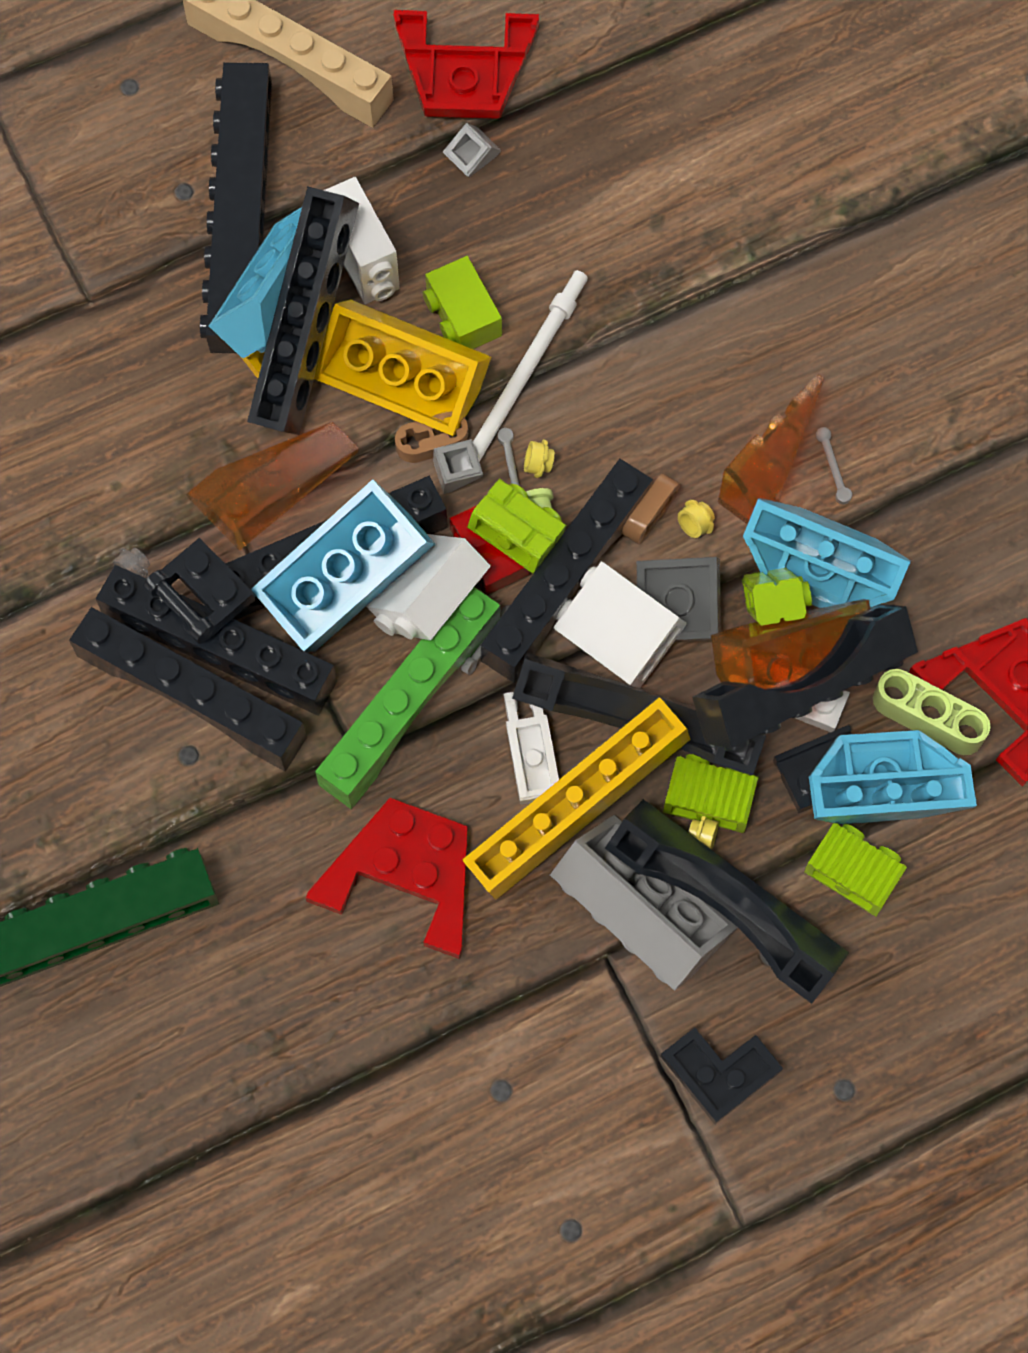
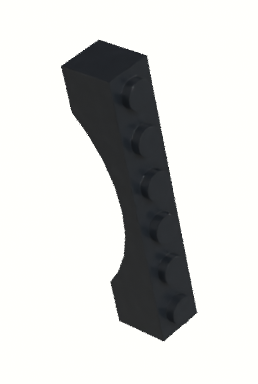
(561, 572)
(869, 644)
(616, 704)
(230, 709)
(790, 944)

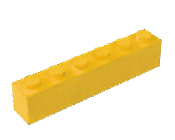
(577, 798)

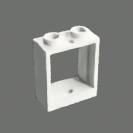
(370, 253)

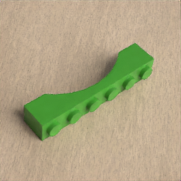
(376, 732)

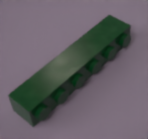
(104, 914)

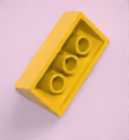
(400, 366)

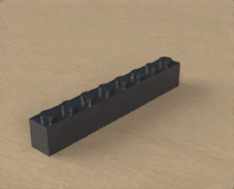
(238, 184)

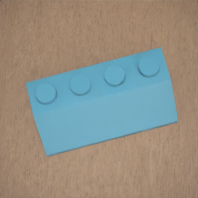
(250, 307)
(342, 566)

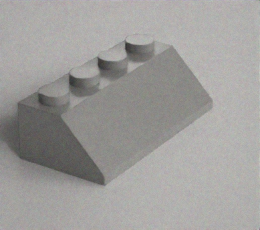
(650, 917)

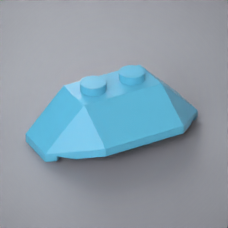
(830, 556)
(889, 779)

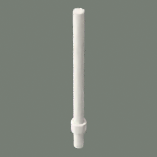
(561, 309)

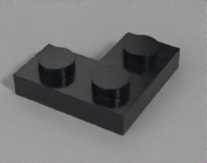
(716, 1083)

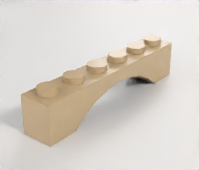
(345, 78)

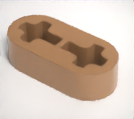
(428, 439)
(651, 508)

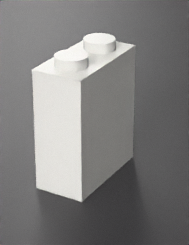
(429, 589)
(619, 624)

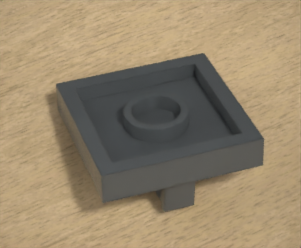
(688, 590)

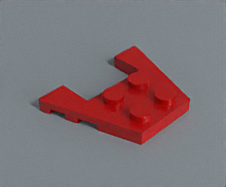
(464, 78)
(1001, 669)
(409, 853)

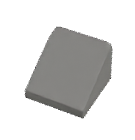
(471, 150)
(456, 465)

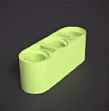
(952, 711)

